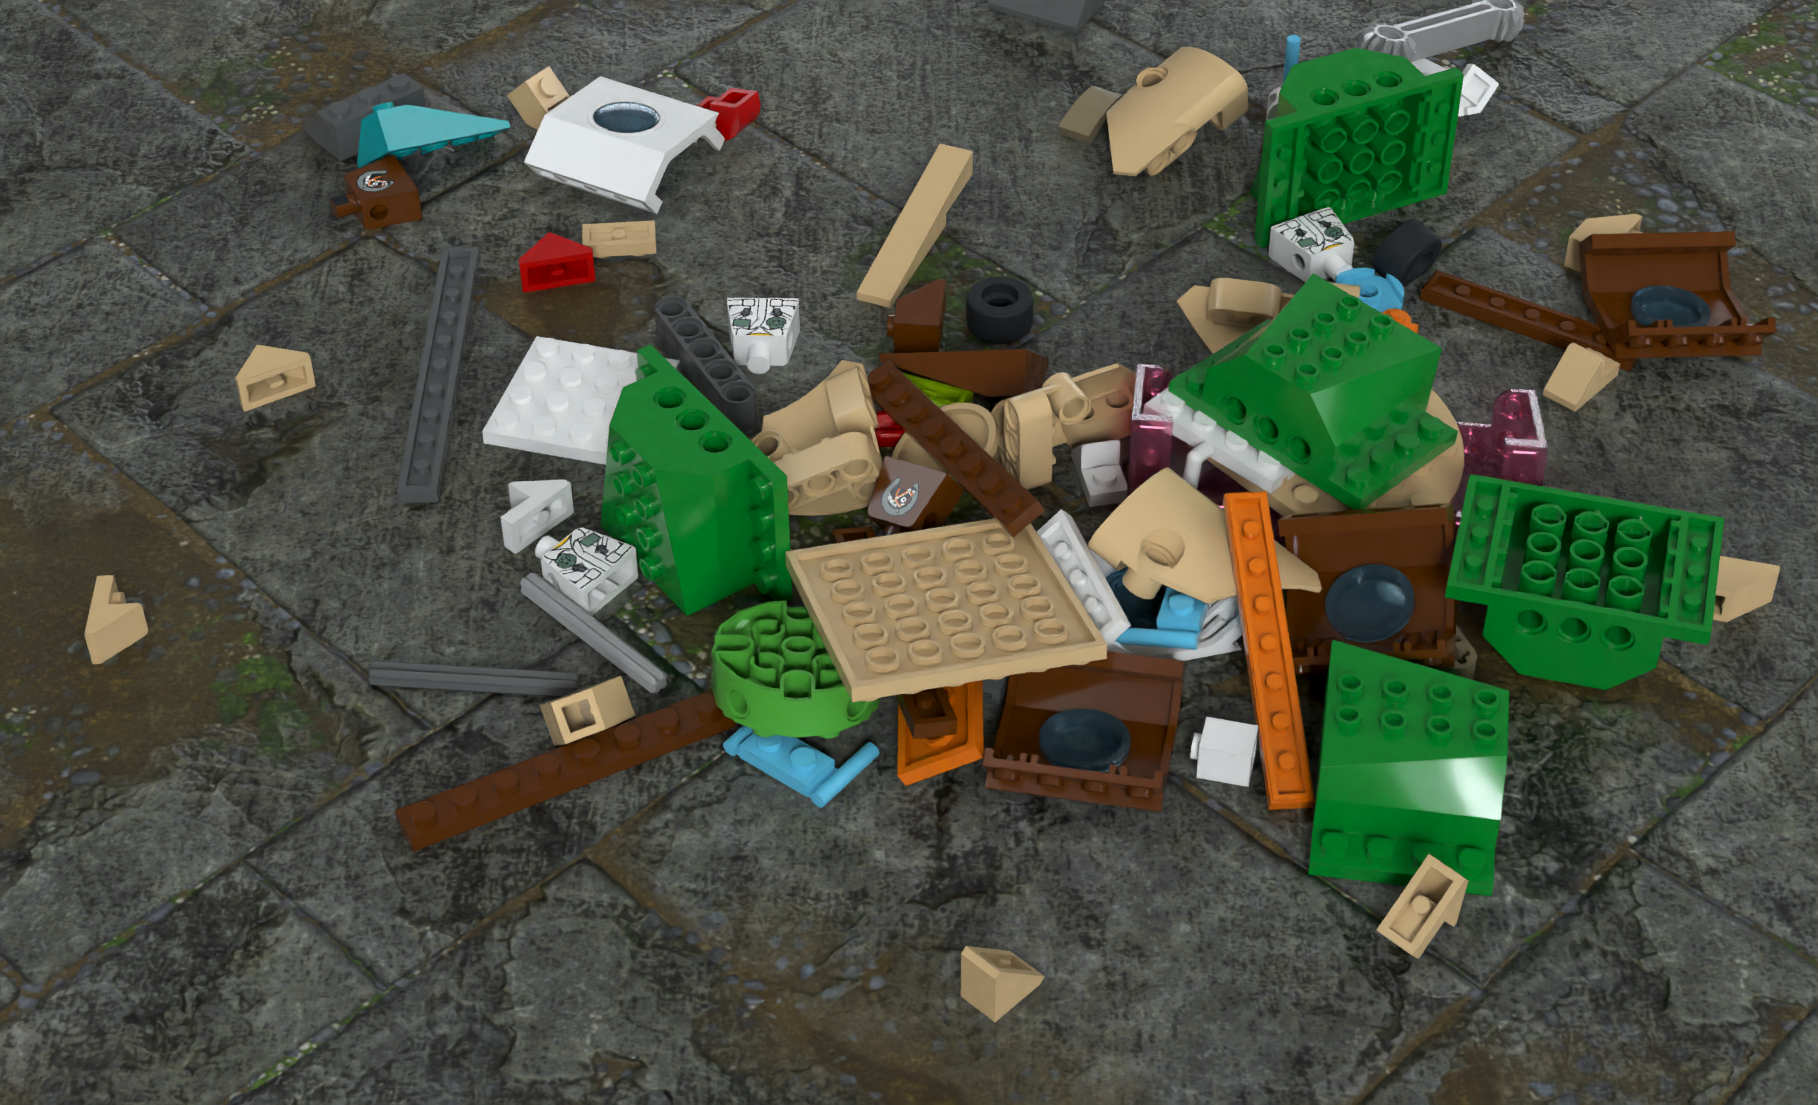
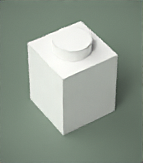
(1225, 751)

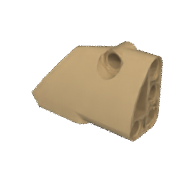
(1168, 106)
(1234, 308)
(1063, 411)
(827, 444)
(1180, 541)

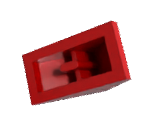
(555, 264)

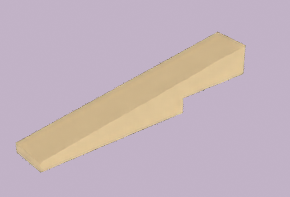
(917, 225)

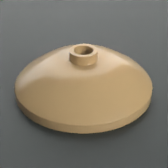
(971, 418)

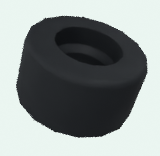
(1407, 252)
(999, 310)

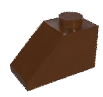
(919, 319)

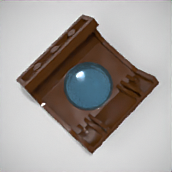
(1667, 295)
(1379, 584)
(1090, 731)

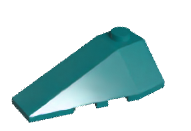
(410, 127)

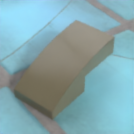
(1088, 114)

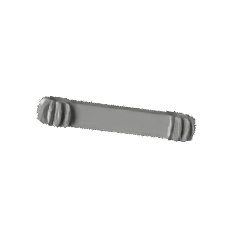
(1446, 30)

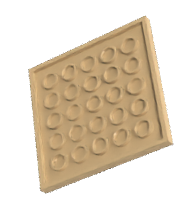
(942, 608)

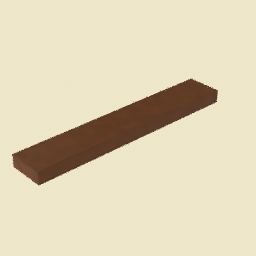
(1516, 315)

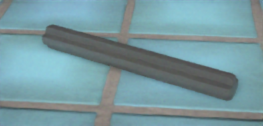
(473, 678)

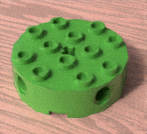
(779, 676)

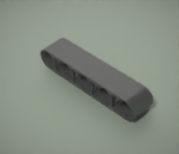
(705, 361)

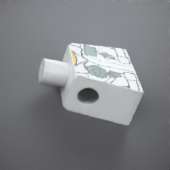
(1312, 245)
(763, 331)
(587, 567)

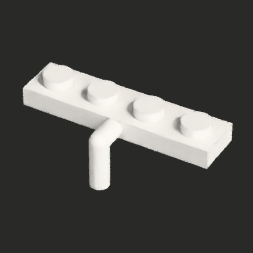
(1217, 443)

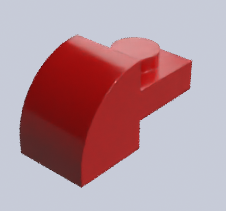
(736, 110)

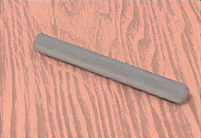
(594, 633)

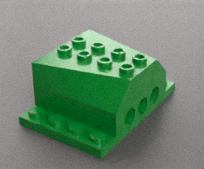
(1356, 138)
(1327, 393)
(692, 493)
(1582, 579)
(1407, 771)

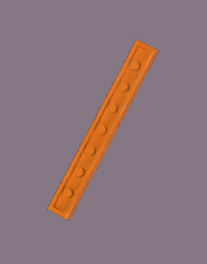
(1268, 651)

